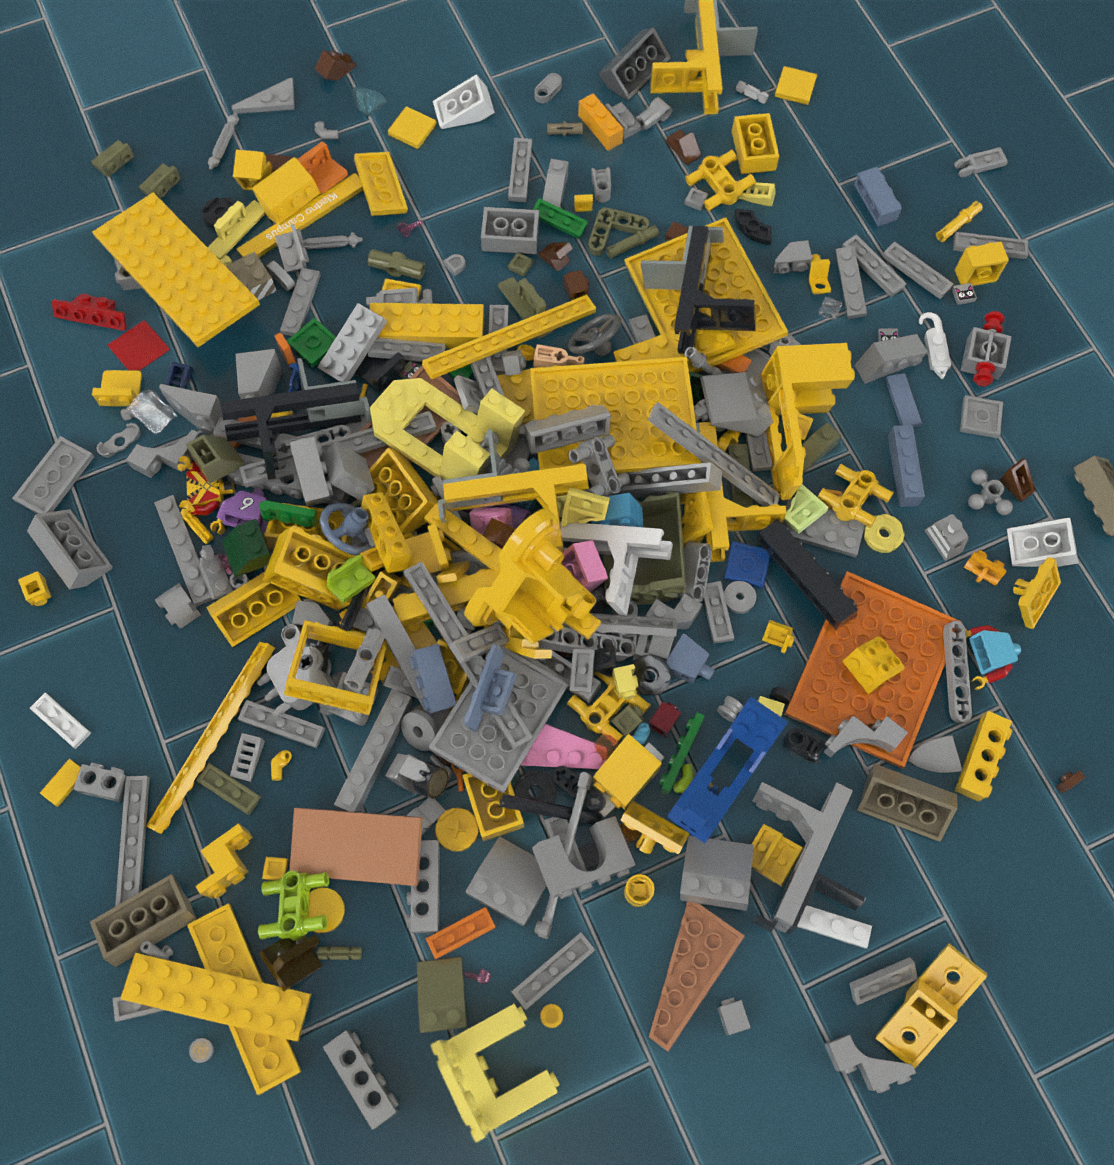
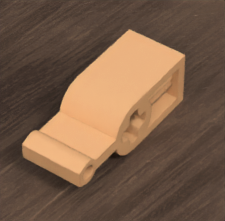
(548, 356)

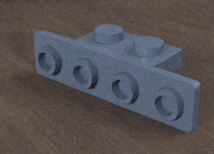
(492, 690)

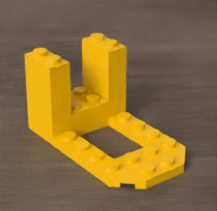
(800, 382)

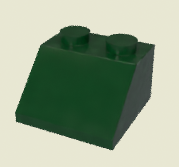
(246, 548)

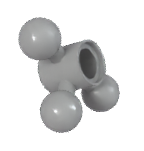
(977, 501)

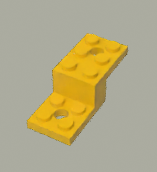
(931, 1006)

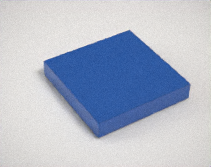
(747, 564)

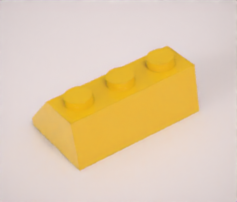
(285, 191)

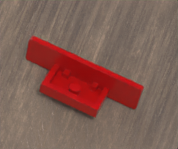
(90, 311)

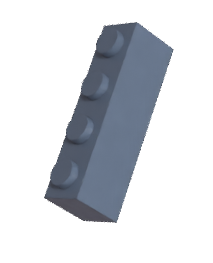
(906, 466)

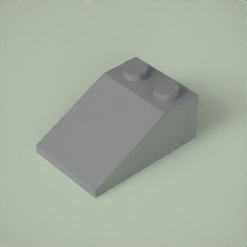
(197, 407)

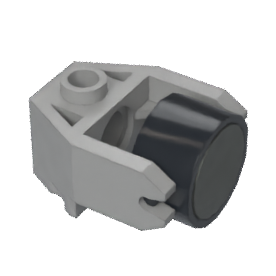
(418, 776)

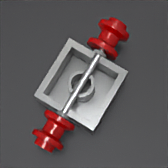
(987, 350)

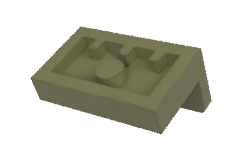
(113, 158)
(160, 181)

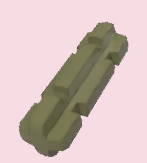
(339, 953)

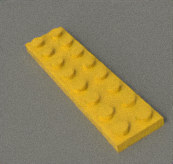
(227, 952)
(216, 997)

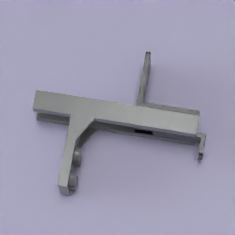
(816, 830)

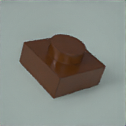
(1069, 780)

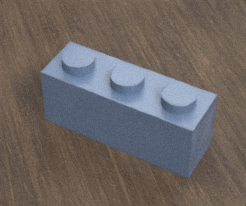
(877, 196)
(432, 679)

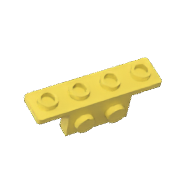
(234, 226)

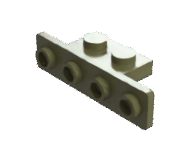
(523, 298)

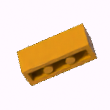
(600, 122)

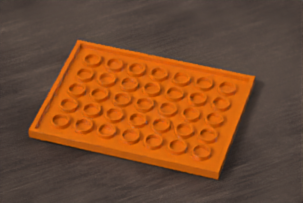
(831, 692)

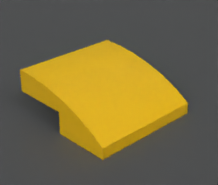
(774, 855)

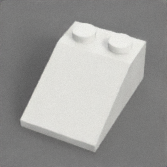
(464, 104)
(1035, 542)

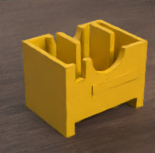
(250, 168)

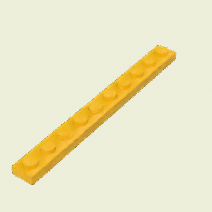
(508, 337)
(488, 554)
(208, 741)

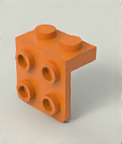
(322, 167)

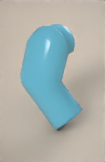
(641, 733)

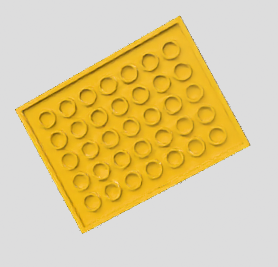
(728, 277)
(629, 395)

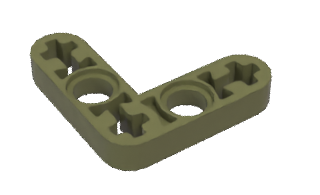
(613, 222)

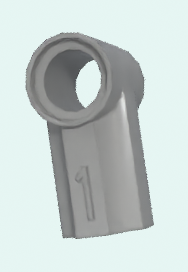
(657, 111)

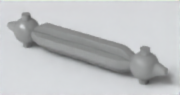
(223, 141)
(331, 242)

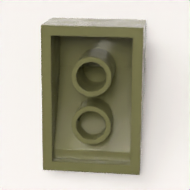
(441, 995)

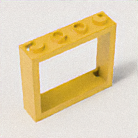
(325, 694)

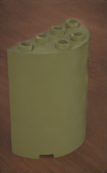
(658, 577)

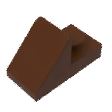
(684, 146)
(556, 254)

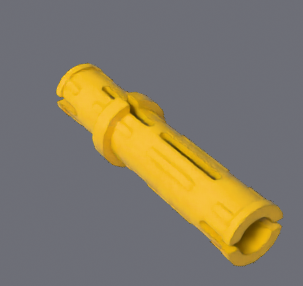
(964, 216)

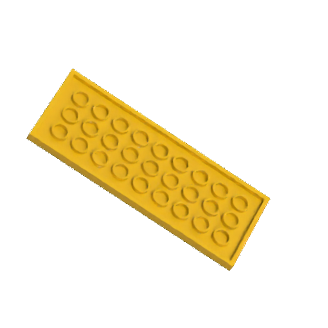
(176, 269)

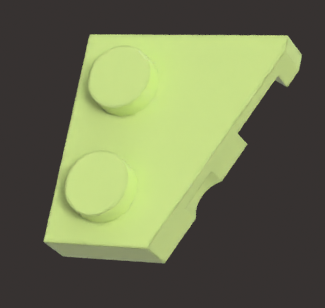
(804, 510)

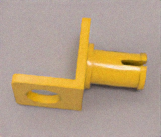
(818, 274)

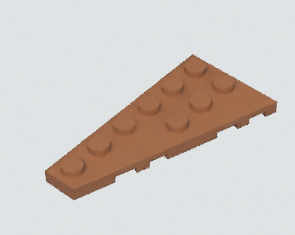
(696, 962)

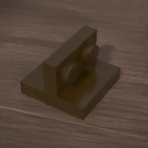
(291, 960)

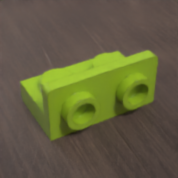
(349, 579)

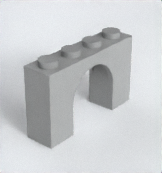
(564, 878)

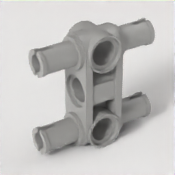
(599, 465)

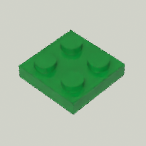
(312, 342)

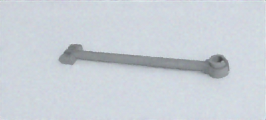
(544, 927)

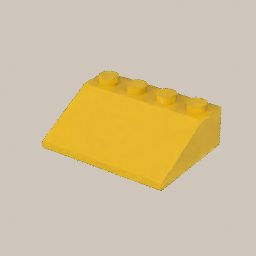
(403, 489)

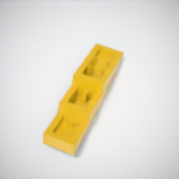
(522, 646)

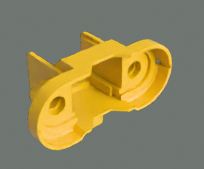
(532, 584)

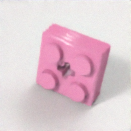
(481, 517)

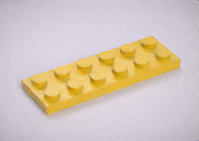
(665, 346)

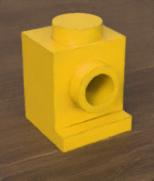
(35, 589)

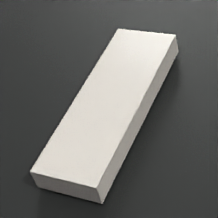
(60, 720)

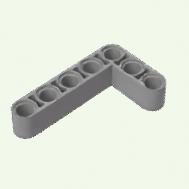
(575, 640)

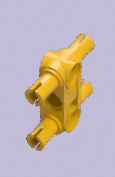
(720, 180)
(849, 504)
(605, 708)

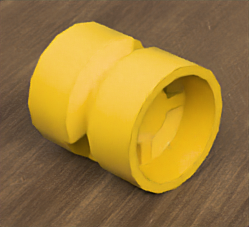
(639, 890)

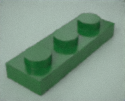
(560, 218)

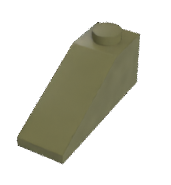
(819, 445)

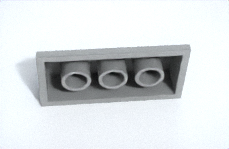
(567, 428)
(68, 548)

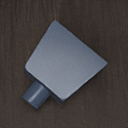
(689, 660)

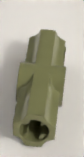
(396, 264)

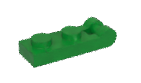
(288, 513)

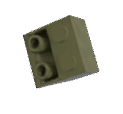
(214, 456)

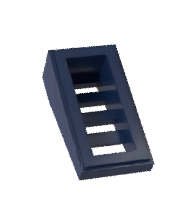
(174, 368)

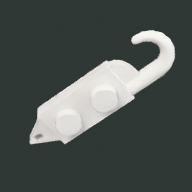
(936, 345)

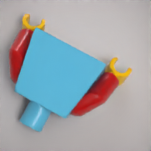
(993, 653)

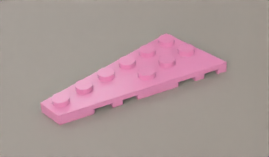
(561, 748)

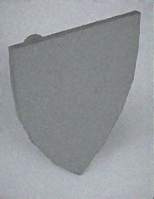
(937, 755)

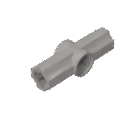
(360, 668)

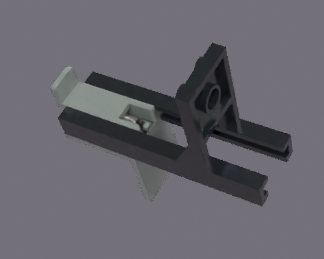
(691, 279)
(324, 404)

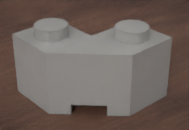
(684, 613)

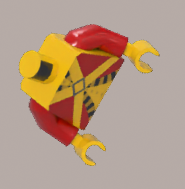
(201, 495)

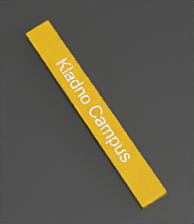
(304, 216)

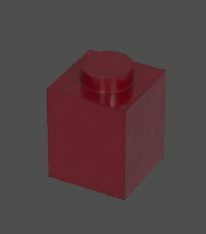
(664, 718)

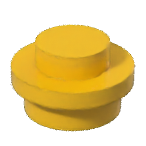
(551, 1015)

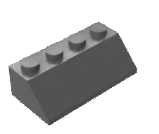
(633, 64)

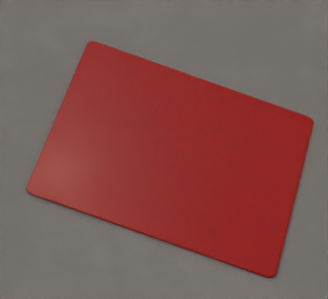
(138, 347)

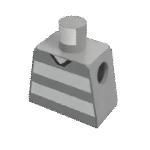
(948, 536)

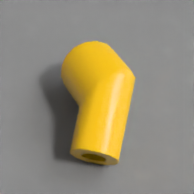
(279, 763)

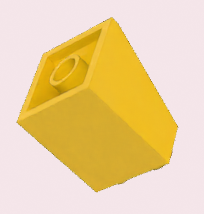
(626, 772)

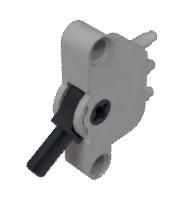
(313, 667)

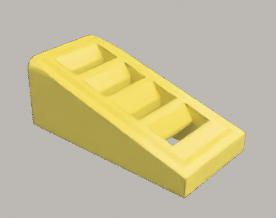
(762, 199)

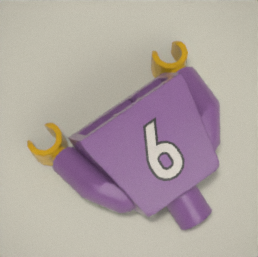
(240, 509)

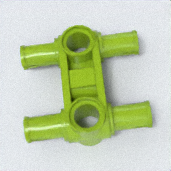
(293, 905)

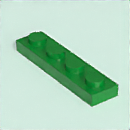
(677, 760)

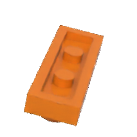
(460, 933)

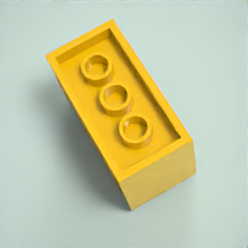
(302, 566)

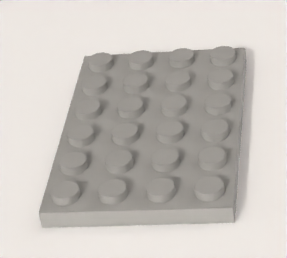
(487, 751)

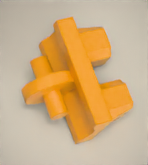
(985, 568)

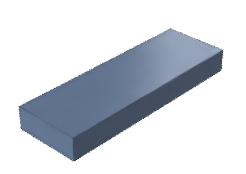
(903, 400)

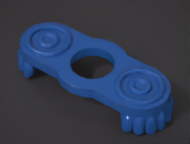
(295, 376)

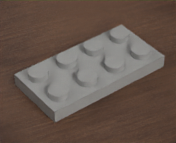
(352, 343)
(53, 477)
(831, 533)

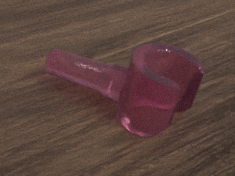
(406, 228)
(483, 976)

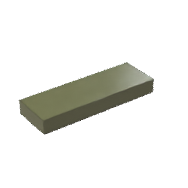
(229, 789)

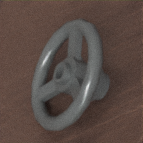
(597, 337)

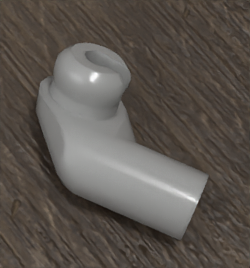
(324, 133)
(154, 951)

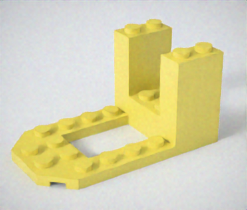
(461, 454)
(470, 1084)

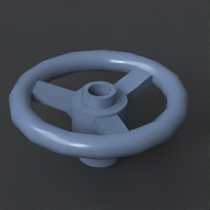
(352, 525)

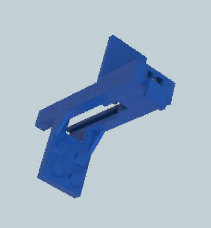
(703, 807)

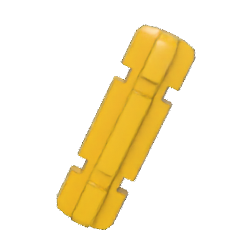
(198, 528)

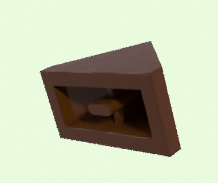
(1019, 480)

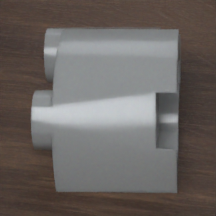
(178, 605)

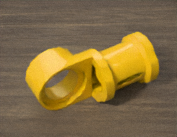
(727, 438)

